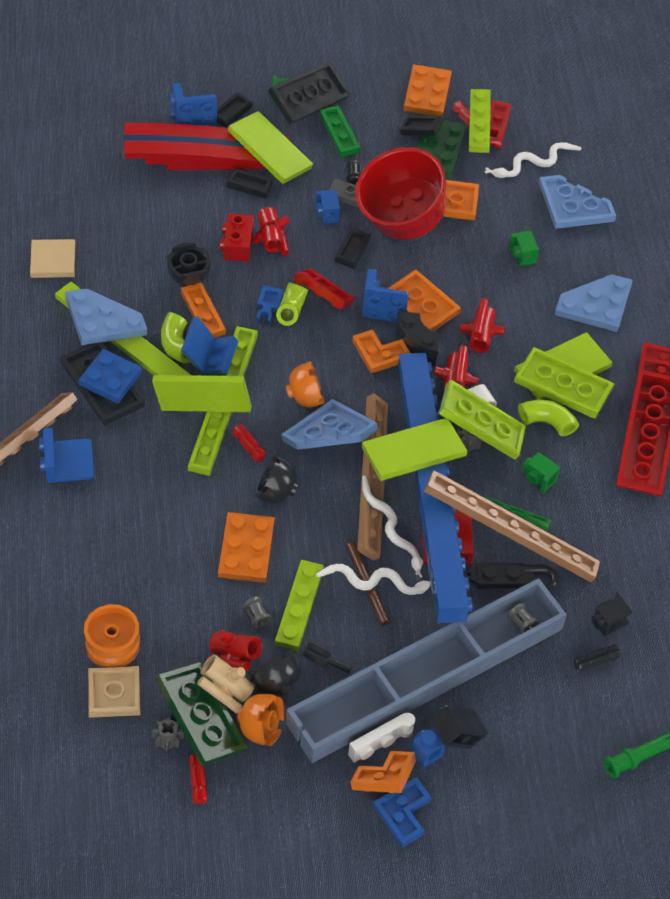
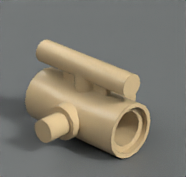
(225, 683)

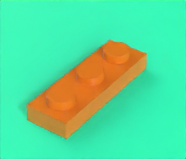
(202, 307)

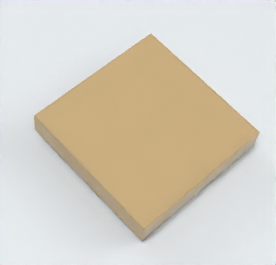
(52, 258)
(114, 691)

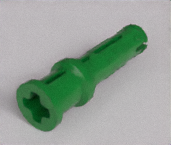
(631, 758)

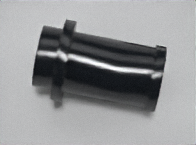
(353, 172)

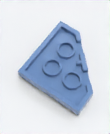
(574, 204)
(597, 302)
(101, 318)
(330, 426)

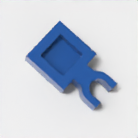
(269, 301)

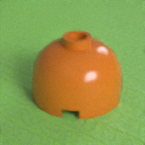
(305, 386)
(261, 718)

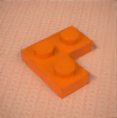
(374, 354)
(388, 778)

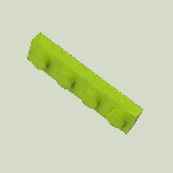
(479, 120)
(299, 606)

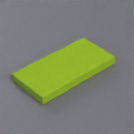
(270, 147)
(580, 352)
(564, 382)
(202, 393)
(482, 419)
(414, 449)

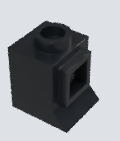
(611, 615)

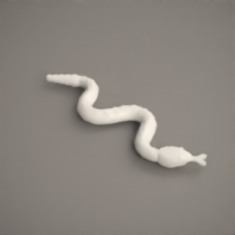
(503, 173)
(416, 561)
(419, 588)

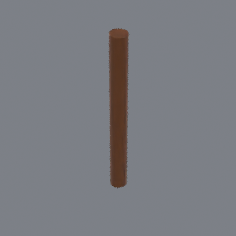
(364, 576)

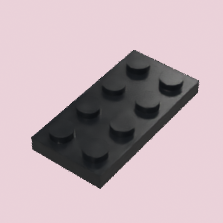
(309, 92)
(107, 411)

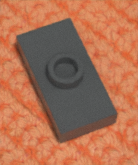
(345, 192)

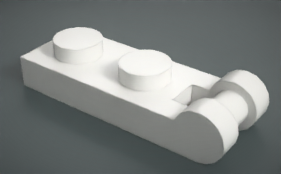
(382, 737)

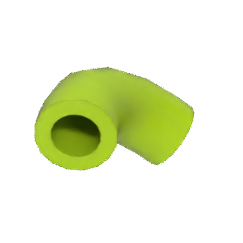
(291, 304)
(172, 336)
(548, 412)

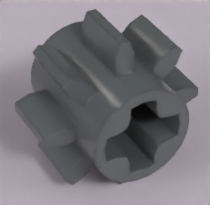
(469, 440)
(167, 734)

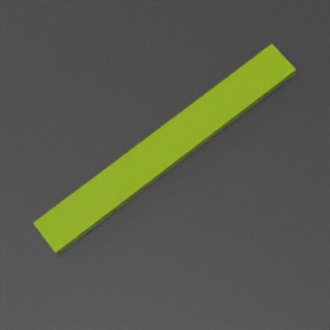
(137, 347)
(215, 423)

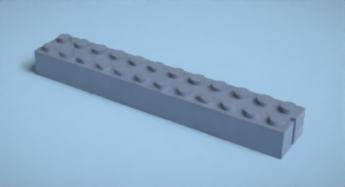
(421, 672)

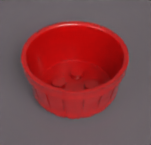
(402, 192)

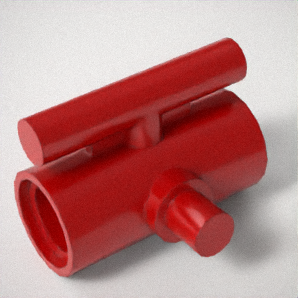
(272, 231)
(482, 328)
(457, 369)
(235, 647)

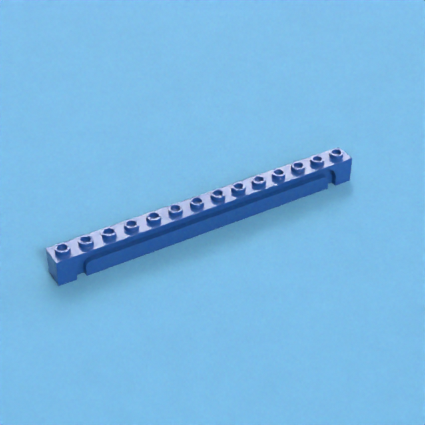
(437, 517)

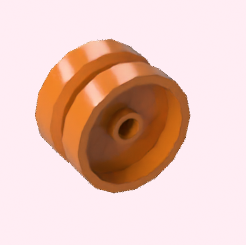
(112, 636)

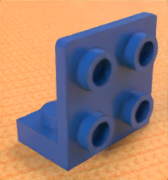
(382, 302)
(205, 352)

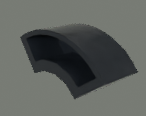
(417, 336)

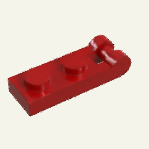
(498, 121)
(324, 288)

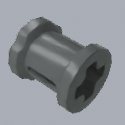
(256, 612)
(522, 618)

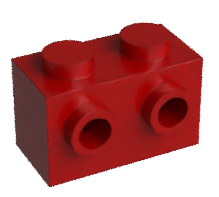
(238, 237)

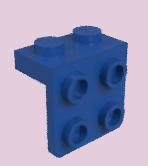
(192, 110)
(66, 459)

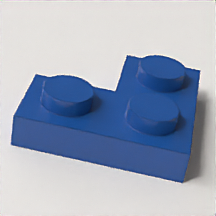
(397, 811)

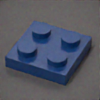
(110, 376)

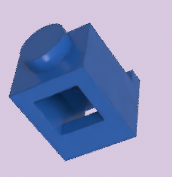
(327, 206)
(427, 747)

